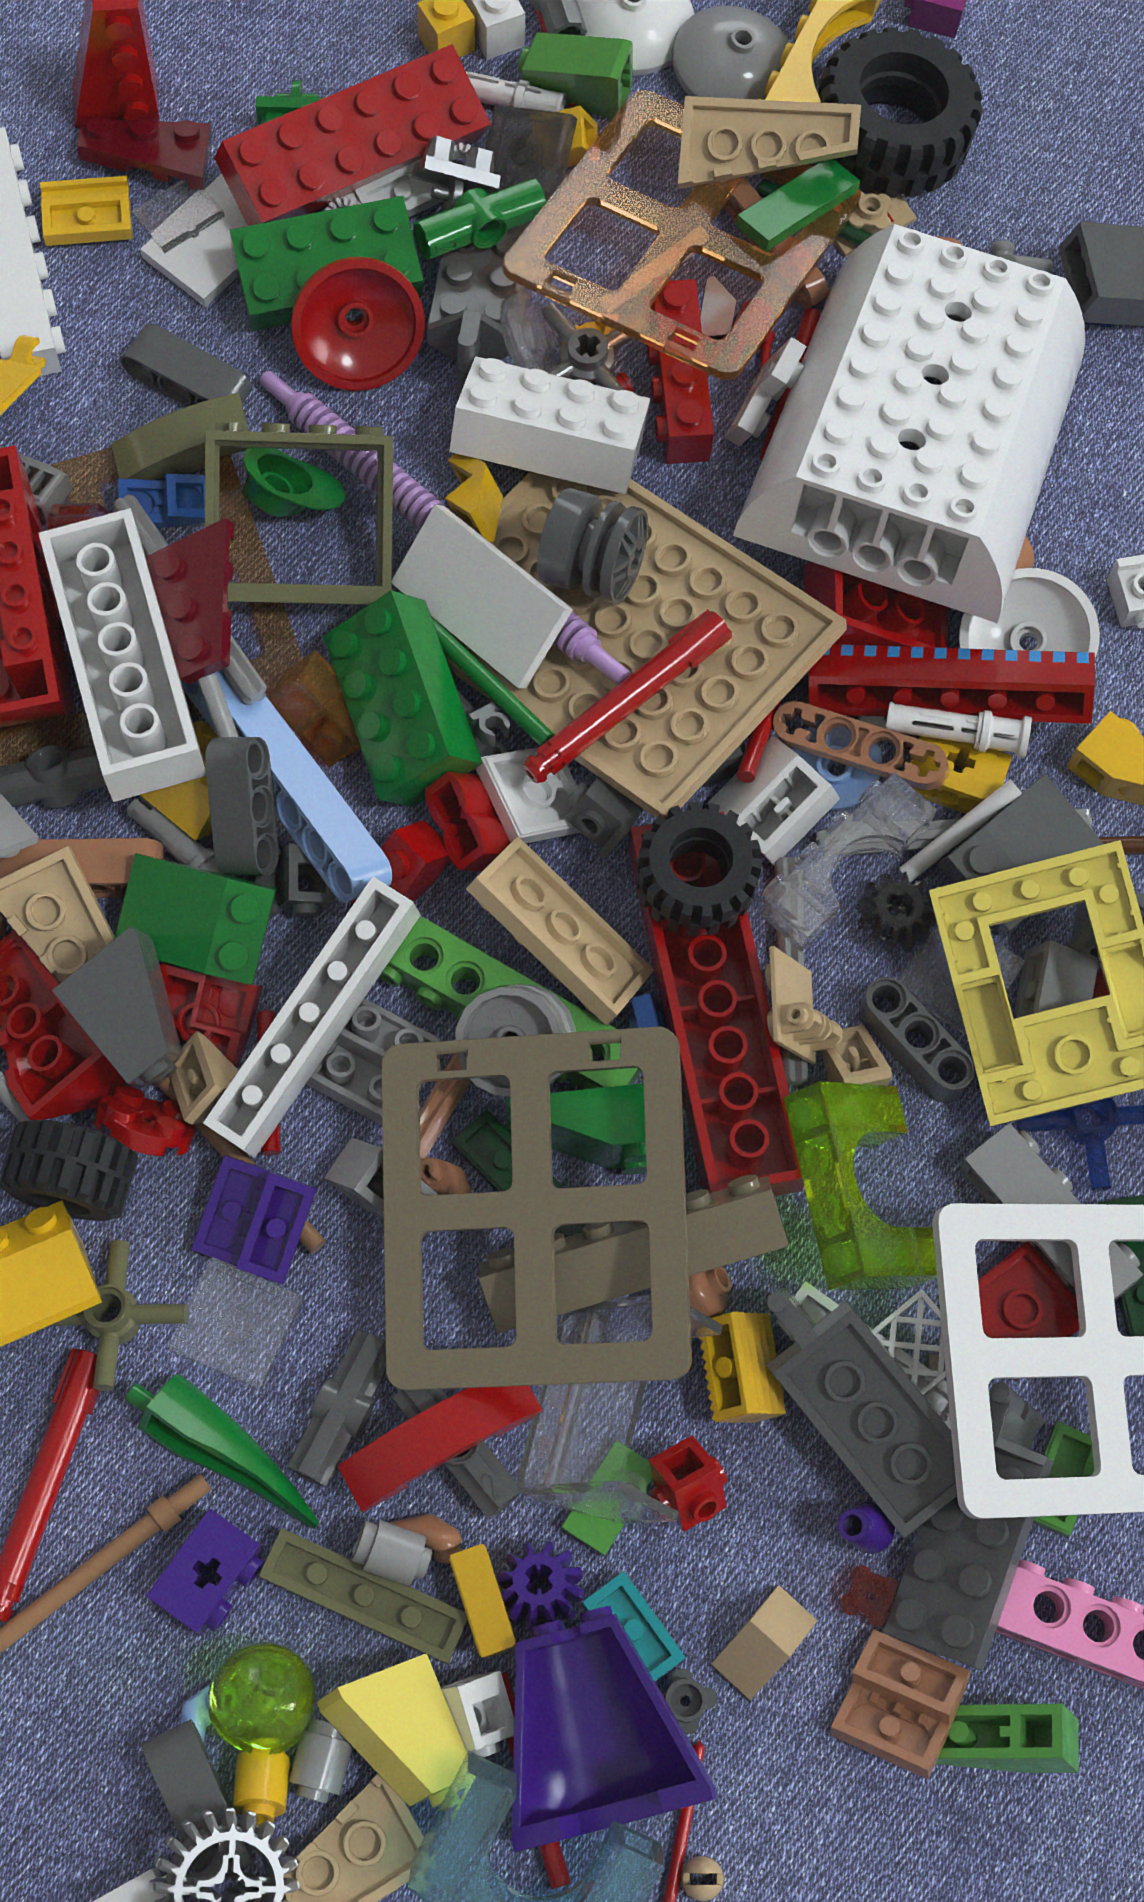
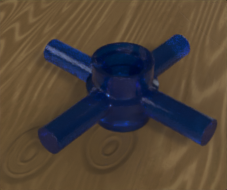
(1091, 1137)

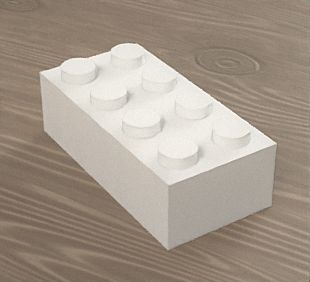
(549, 424)

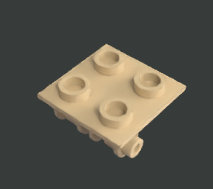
(792, 1017)

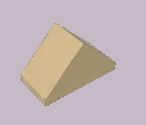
(856, 1059)
(200, 1078)
(764, 1643)

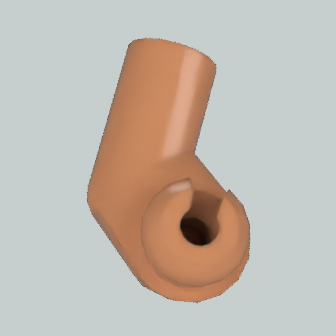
(444, 1177)
(439, 1535)

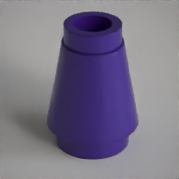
(876, 1527)

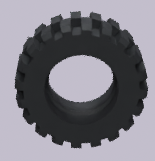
(916, 75)

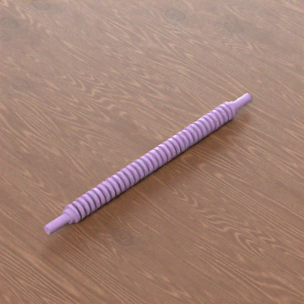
(415, 505)

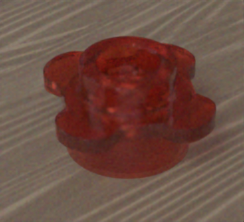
(856, 1602)

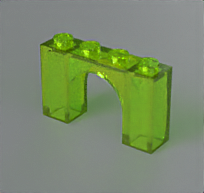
(854, 1243)

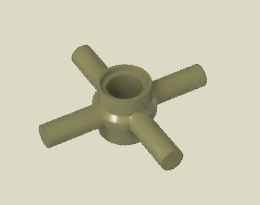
(128, 1321)

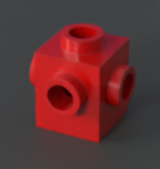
(689, 1482)

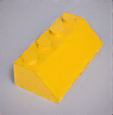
(42, 1272)

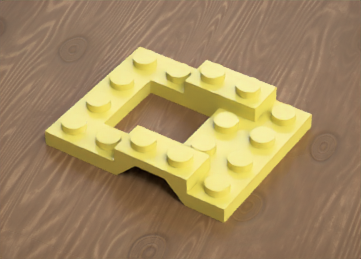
(1064, 1052)

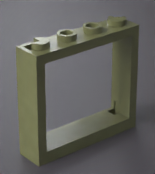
(319, 438)

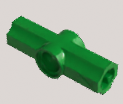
(479, 218)

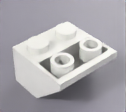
(781, 800)

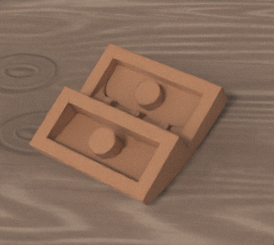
(900, 1703)

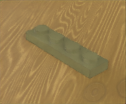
(364, 1597)

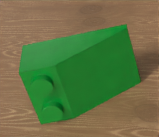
(198, 917)
(600, 1126)

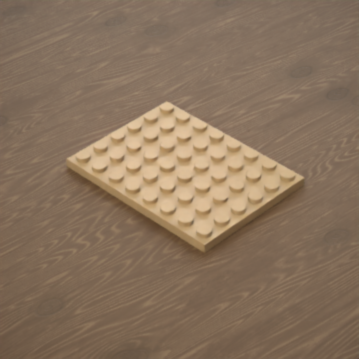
(707, 711)

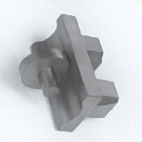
(453, 179)

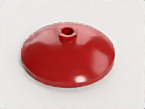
(365, 350)

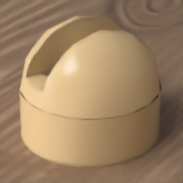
(703, 1866)

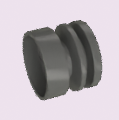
(592, 546)

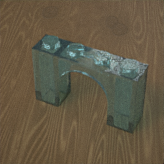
(455, 1859)

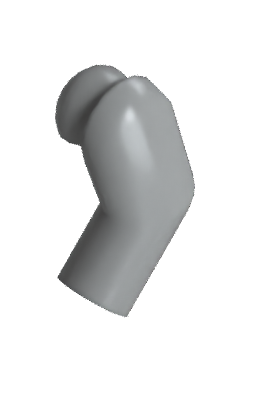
(1006, 250)

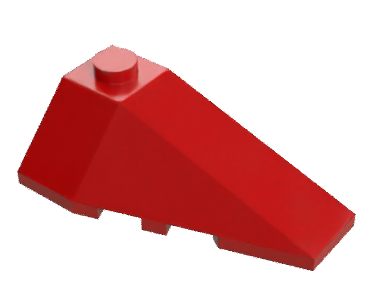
(48, 1053)

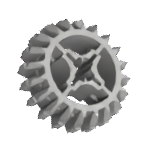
(225, 1858)

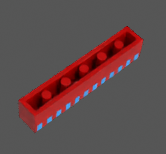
(955, 680)

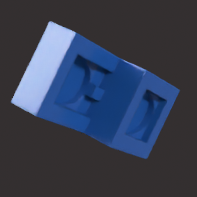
(170, 502)

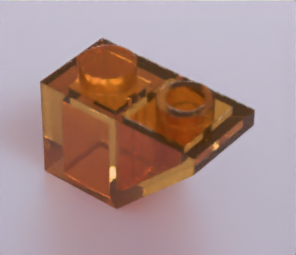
(315, 708)

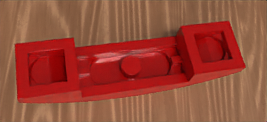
(433, 1439)

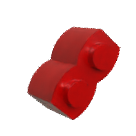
(468, 820)

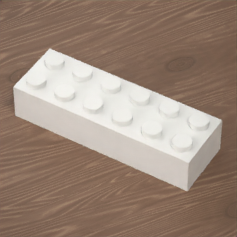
(122, 655)

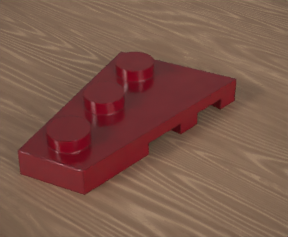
(156, 146)
(193, 599)

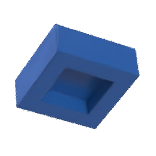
(647, 1012)

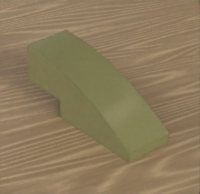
(175, 440)

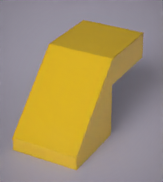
(478, 496)

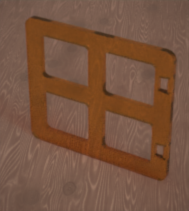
(679, 233)

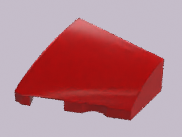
(213, 1007)

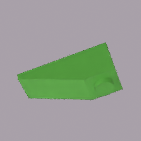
(1013, 1738)

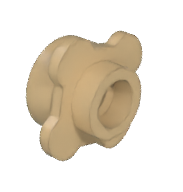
(871, 213)

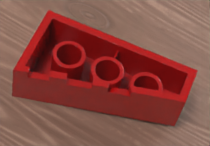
(115, 64)

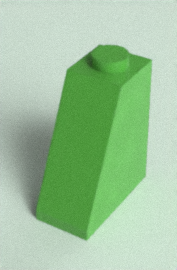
(586, 68)

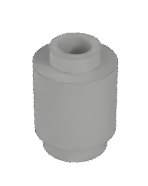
(391, 1552)
(320, 1761)

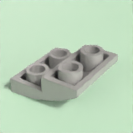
(353, 1063)

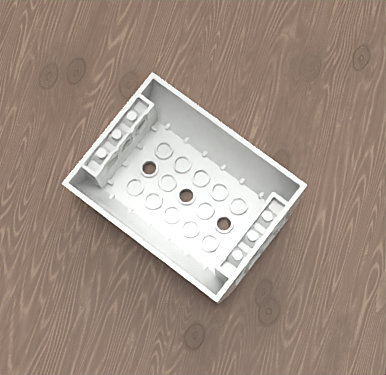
(959, 507)

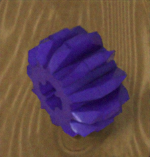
(540, 1566)

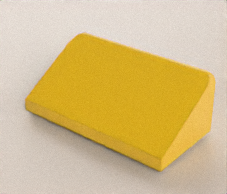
(482, 1601)

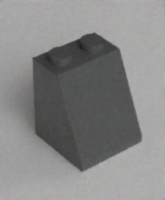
(126, 1008)

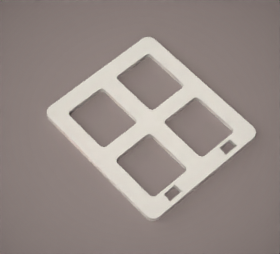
(1096, 1356)

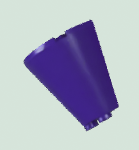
(594, 1736)

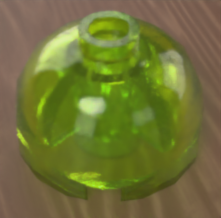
(262, 1698)

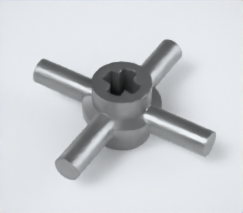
(586, 351)

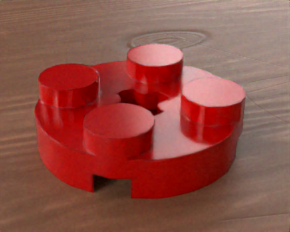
(144, 1122)

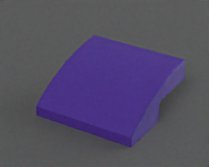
(254, 1219)

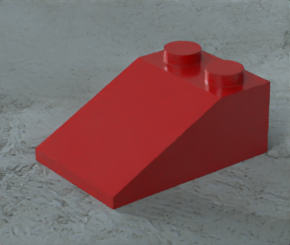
(876, 612)

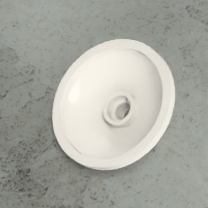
(647, 23)
(1040, 607)

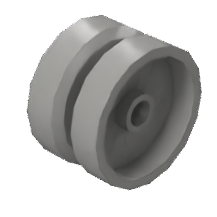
(511, 1008)

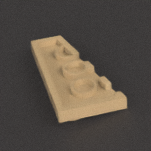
(755, 136)
(55, 912)
(360, 1852)

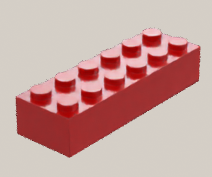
(350, 138)

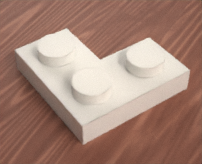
(775, 375)

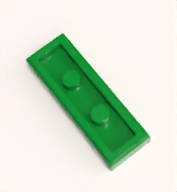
(797, 203)

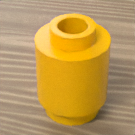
(261, 1784)

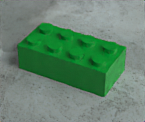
(283, 254)
(401, 697)

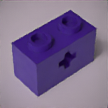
(179, 1585)

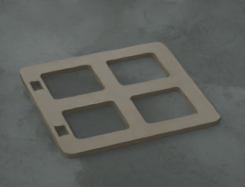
(534, 1212)

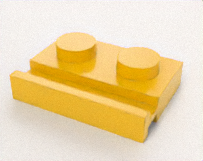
(86, 210)

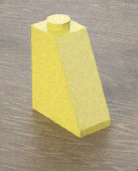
(401, 1728)

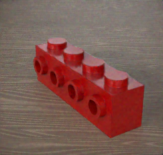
(679, 388)

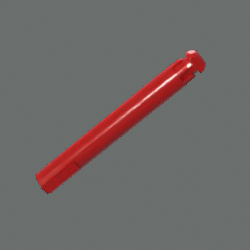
(683, 651)
(72, 1402)

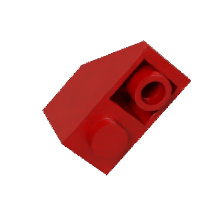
(416, 859)

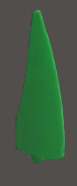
(206, 1435)

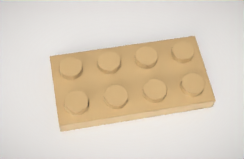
(560, 930)

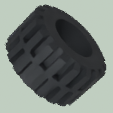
(704, 833)
(69, 1164)

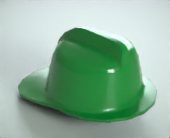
(287, 485)

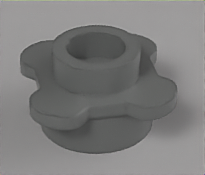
(700, 1699)

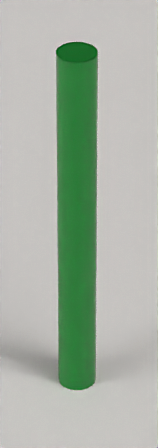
(492, 687)

